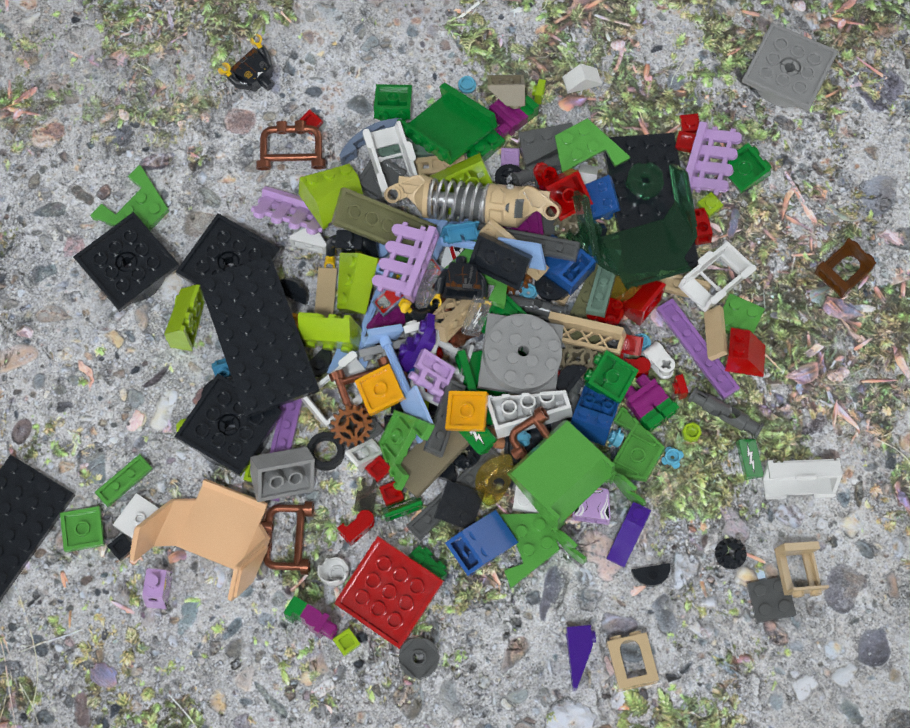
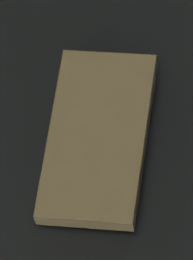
(426, 467)

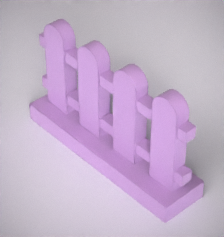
(701, 150)
(285, 204)
(414, 272)

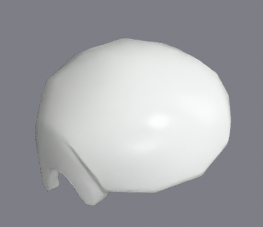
(333, 572)

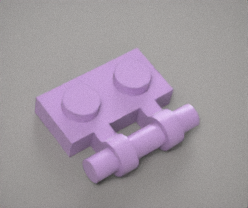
(433, 367)

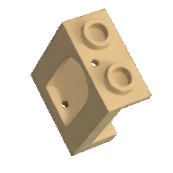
(807, 551)
(640, 681)

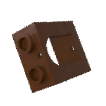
(833, 280)

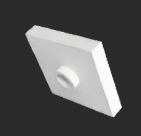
(133, 514)

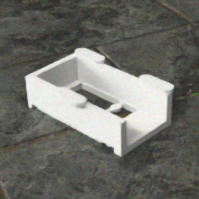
(386, 138)
(732, 258)
(350, 366)
(802, 478)

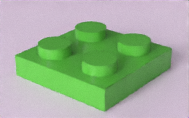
(741, 314)
(82, 529)

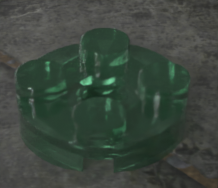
(644, 190)

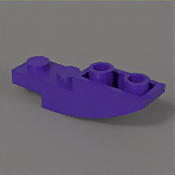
(423, 339)

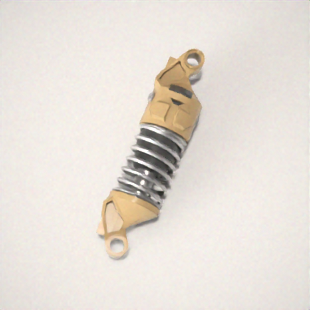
(503, 203)

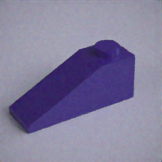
(628, 534)
(579, 645)

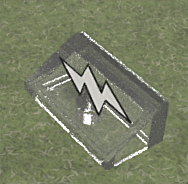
(476, 316)

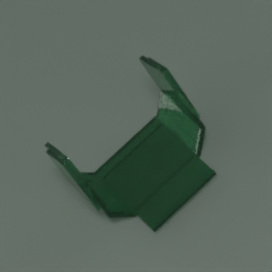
(648, 250)

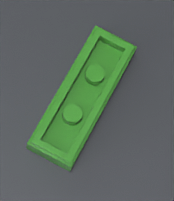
(123, 480)

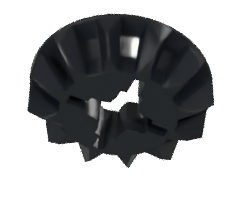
(504, 171)
(463, 462)
(727, 561)

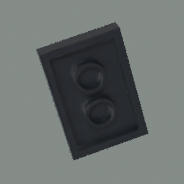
(500, 261)

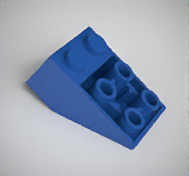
(570, 274)
(594, 415)
(481, 543)

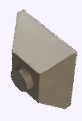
(508, 89)

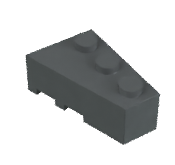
(539, 143)

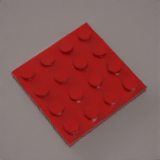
(389, 592)

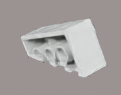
(512, 410)

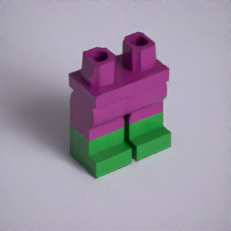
(513, 119)
(650, 403)
(311, 617)

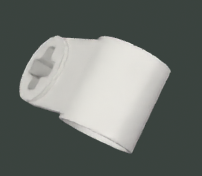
(659, 358)

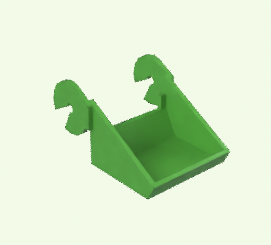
(563, 475)

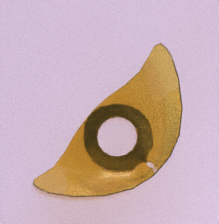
(620, 292)
(492, 469)

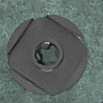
(430, 659)

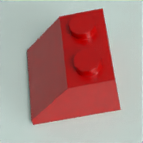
(562, 191)
(644, 301)
(745, 353)

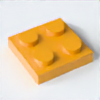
(380, 389)
(466, 411)

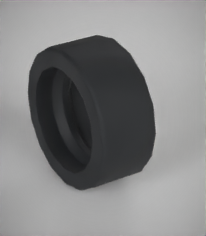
(326, 436)

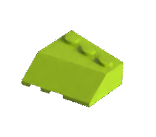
(468, 170)
(322, 190)
(355, 282)
(185, 318)
(329, 332)

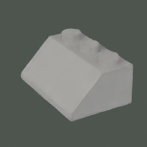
(282, 473)

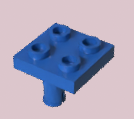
(603, 197)

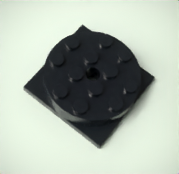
(122, 245)
(221, 245)
(207, 425)

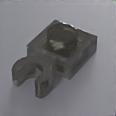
(366, 499)

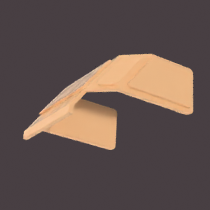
(216, 526)

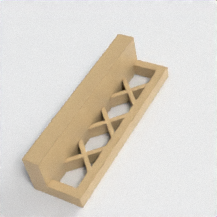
(453, 319)
(592, 328)

